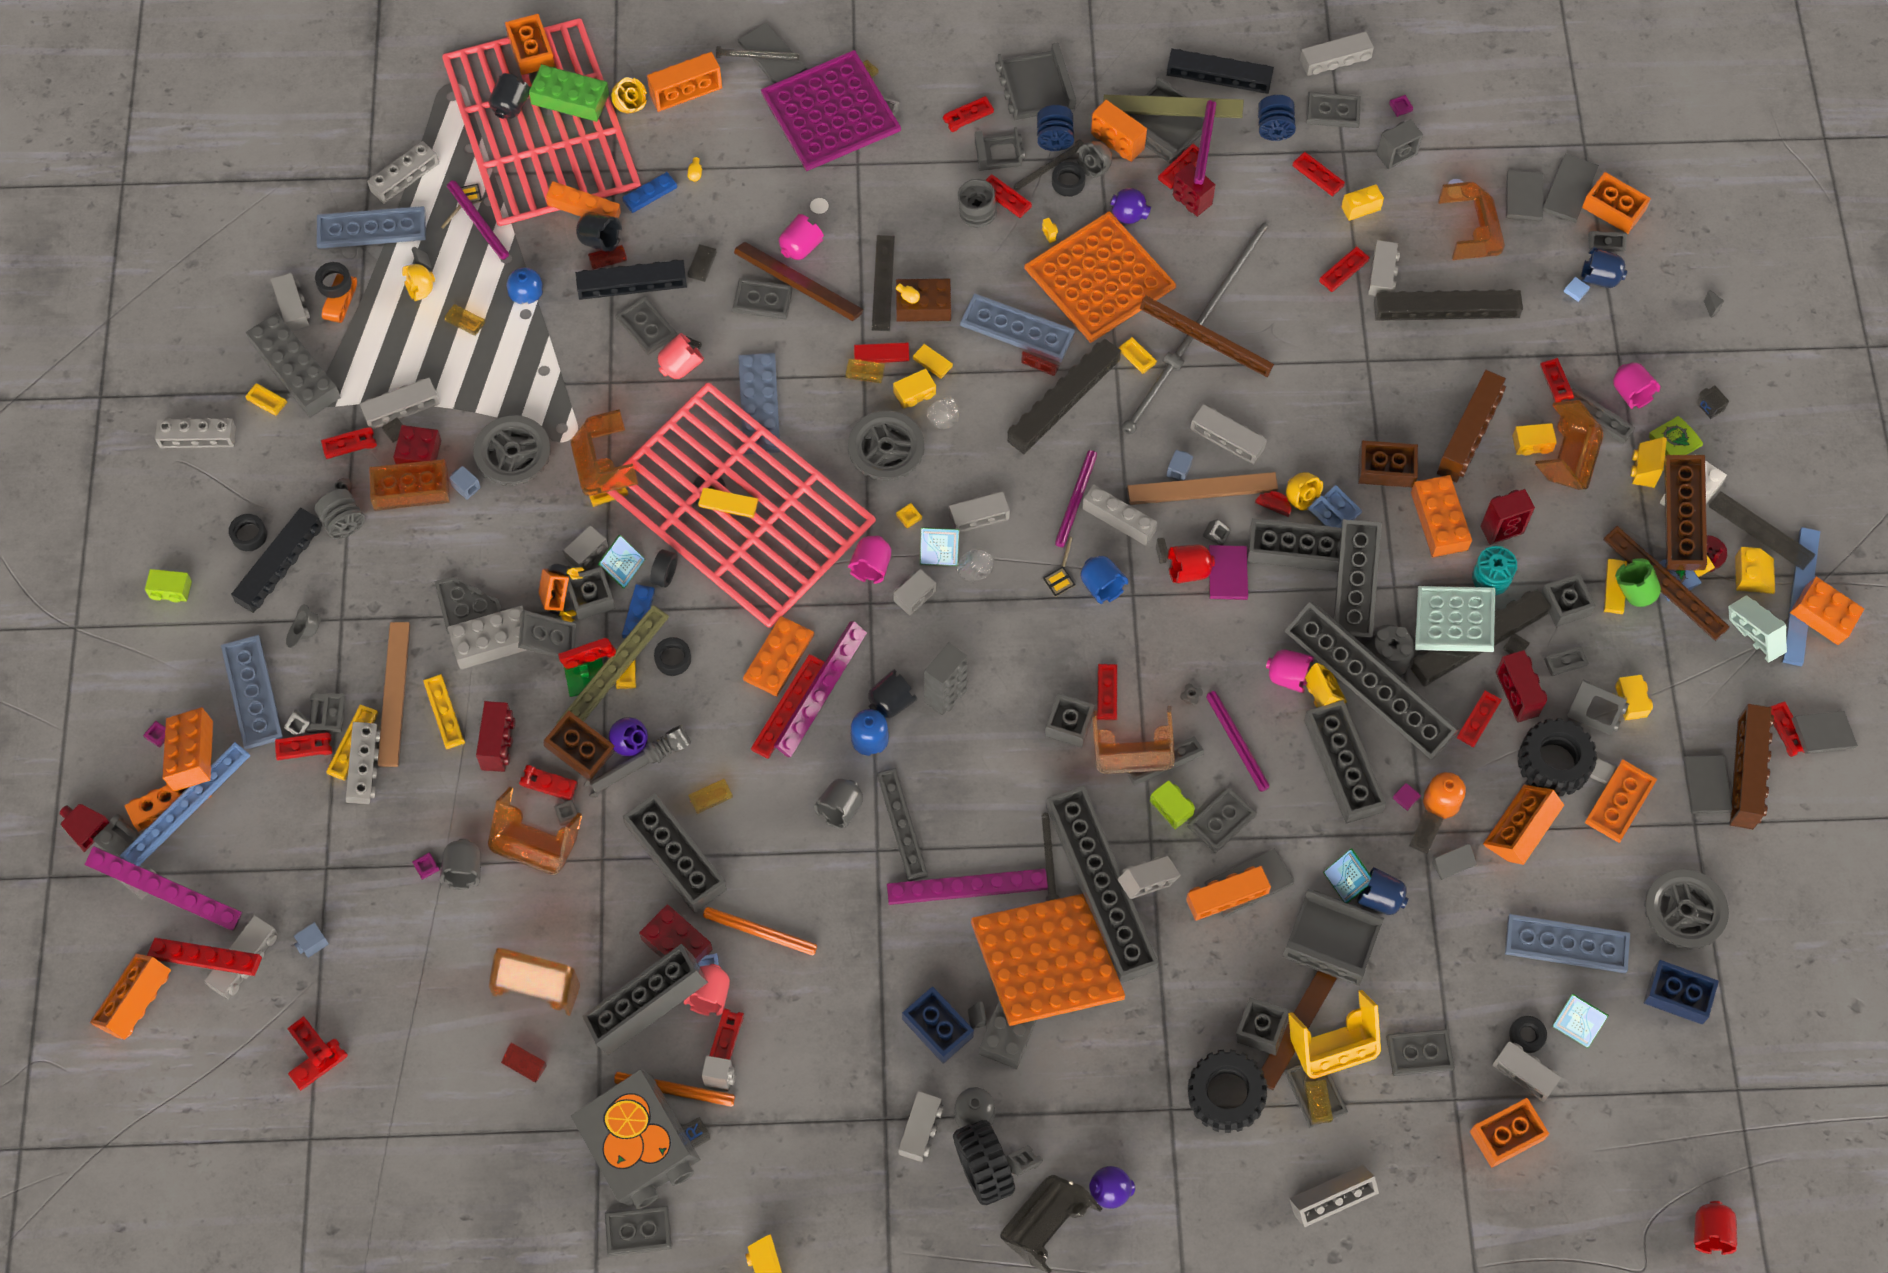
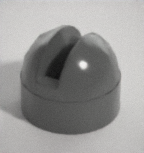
(341, 483)

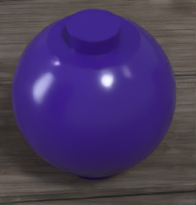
(1129, 206)
(628, 736)
(1111, 1187)

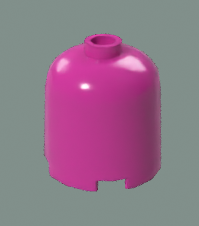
(800, 238)
(1635, 384)
(870, 559)
(1289, 669)

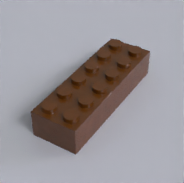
(1472, 426)
(1685, 512)
(1751, 766)

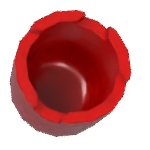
(1190, 563)
(1715, 1229)

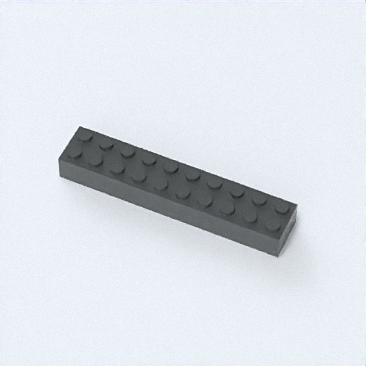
(1372, 680)
(1097, 879)

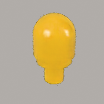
(694, 170)
(908, 293)

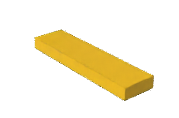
(443, 711)
(340, 763)

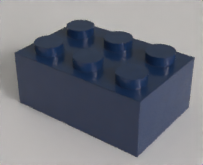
(1681, 992)
(937, 1024)

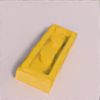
(728, 502)
(1614, 597)

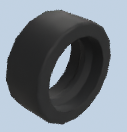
(1068, 190)
(335, 291)
(238, 523)
(663, 568)
(672, 642)

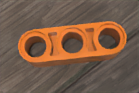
(336, 308)

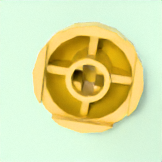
(629, 95)
(418, 281)
(1303, 490)

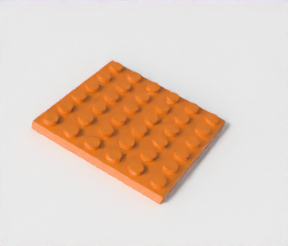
(1099, 276)
(1047, 959)

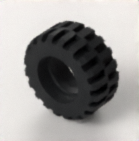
(1564, 735)
(1233, 1064)
(984, 1162)

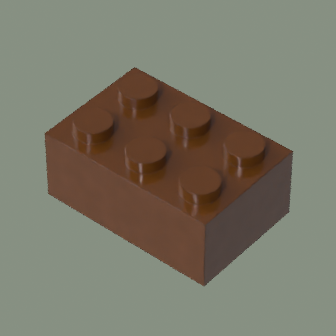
(933, 301)
(1388, 464)
(579, 745)

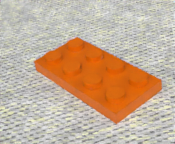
(778, 656)
(1620, 801)

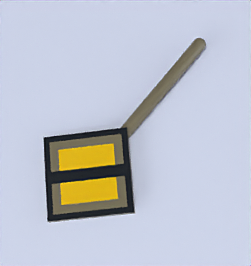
(474, 196)
(1060, 580)

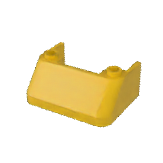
(1341, 1047)

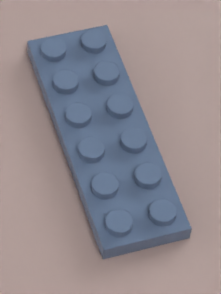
(371, 227)
(1017, 328)
(759, 396)
(252, 692)
(1567, 943)

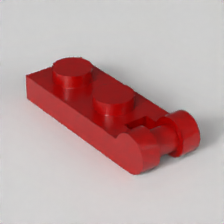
(968, 113)
(1556, 380)
(348, 442)
(587, 653)
(1786, 728)
(303, 746)
(548, 783)
(726, 1035)
(309, 1040)
(307, 1072)

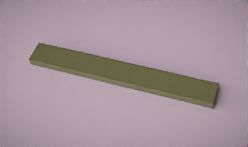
(1175, 105)
(617, 665)

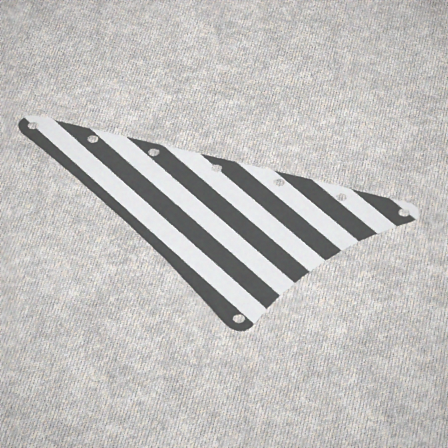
(408, 340)

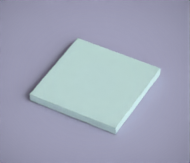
(1455, 618)

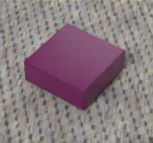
(1401, 105)
(156, 734)
(1406, 796)
(425, 866)

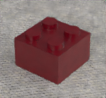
(1193, 196)
(417, 445)

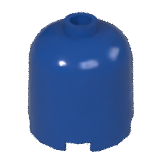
(1103, 579)
(869, 732)

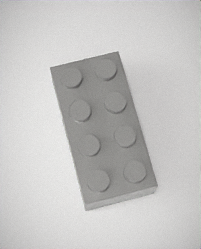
(486, 637)

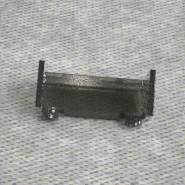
(1043, 1216)

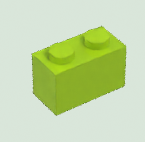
(168, 585)
(1172, 804)

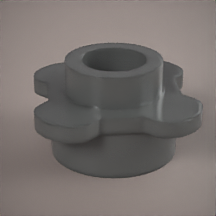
(1188, 698)

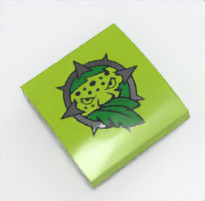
(1679, 435)

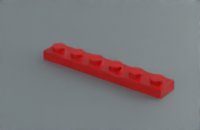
(786, 707)
(205, 956)

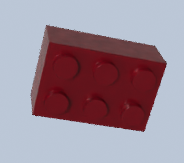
(1507, 516)
(1521, 686)
(495, 736)
(670, 930)

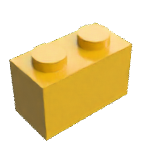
(1362, 202)
(914, 388)
(1534, 439)
(1636, 692)

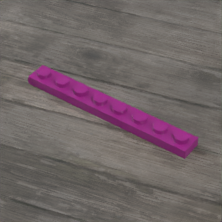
(820, 689)
(967, 886)
(163, 888)

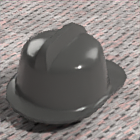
(303, 627)

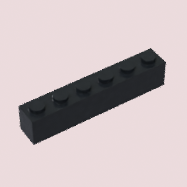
(1219, 71)
(631, 279)
(276, 560)

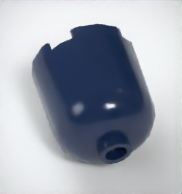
(1603, 268)
(1384, 893)

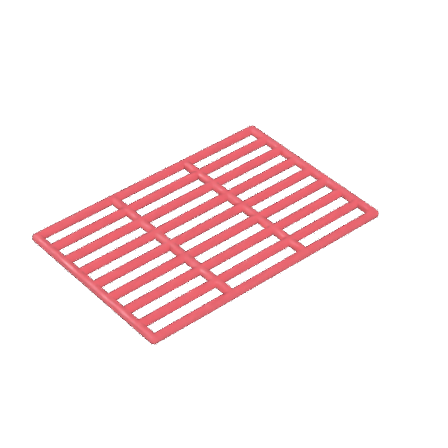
(549, 146)
(765, 525)

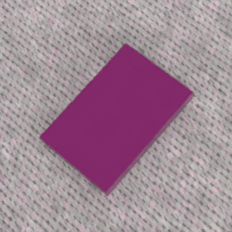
(1229, 574)

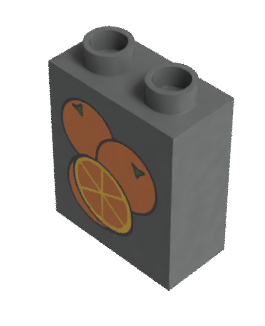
(636, 1140)

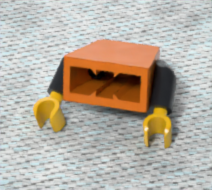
(554, 588)

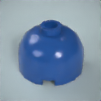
(524, 285)

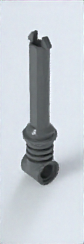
(675, 740)

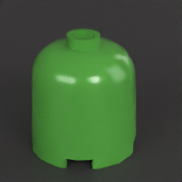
(1638, 582)

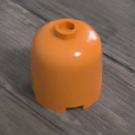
(1444, 795)

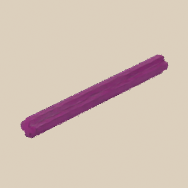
(1205, 142)
(478, 220)
(1076, 498)
(1237, 741)

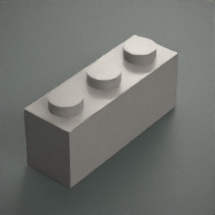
(1384, 267)
(291, 301)
(979, 511)
(1148, 877)
(1526, 1071)
(921, 1126)

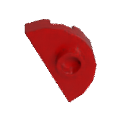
(1275, 501)

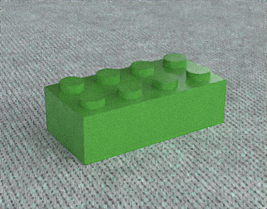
(569, 93)

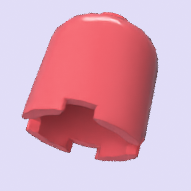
(678, 358)
(713, 994)

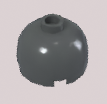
(1094, 158)

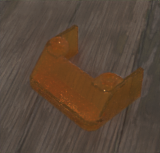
(1488, 237)
(1578, 449)
(594, 474)
(1135, 756)
(526, 844)
(535, 978)

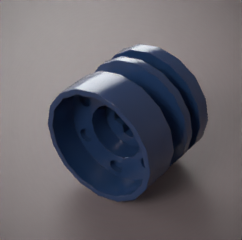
(1276, 117)
(1055, 128)

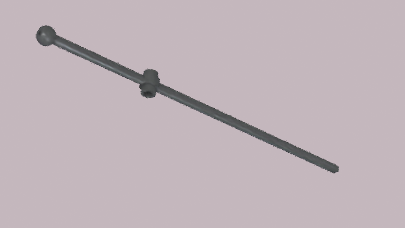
(1173, 360)

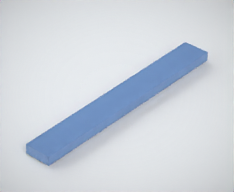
(1796, 629)
(185, 806)

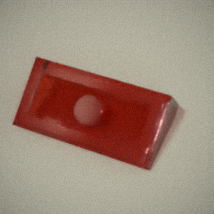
(601, 258)
(1039, 363)
(523, 1062)

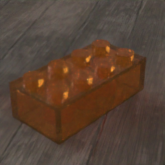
(409, 485)

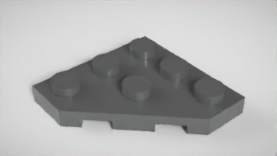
(463, 602)

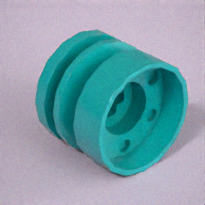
(1488, 575)

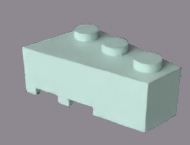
(1760, 626)

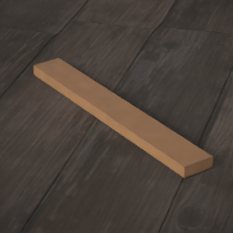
(1202, 488)
(394, 694)

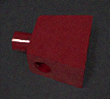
(82, 824)

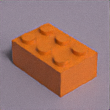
(529, 44)
(1118, 130)
(1616, 202)
(1827, 610)
(1509, 1132)

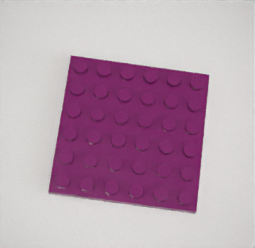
(830, 110)

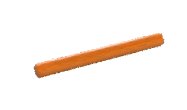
(760, 930)
(687, 1091)

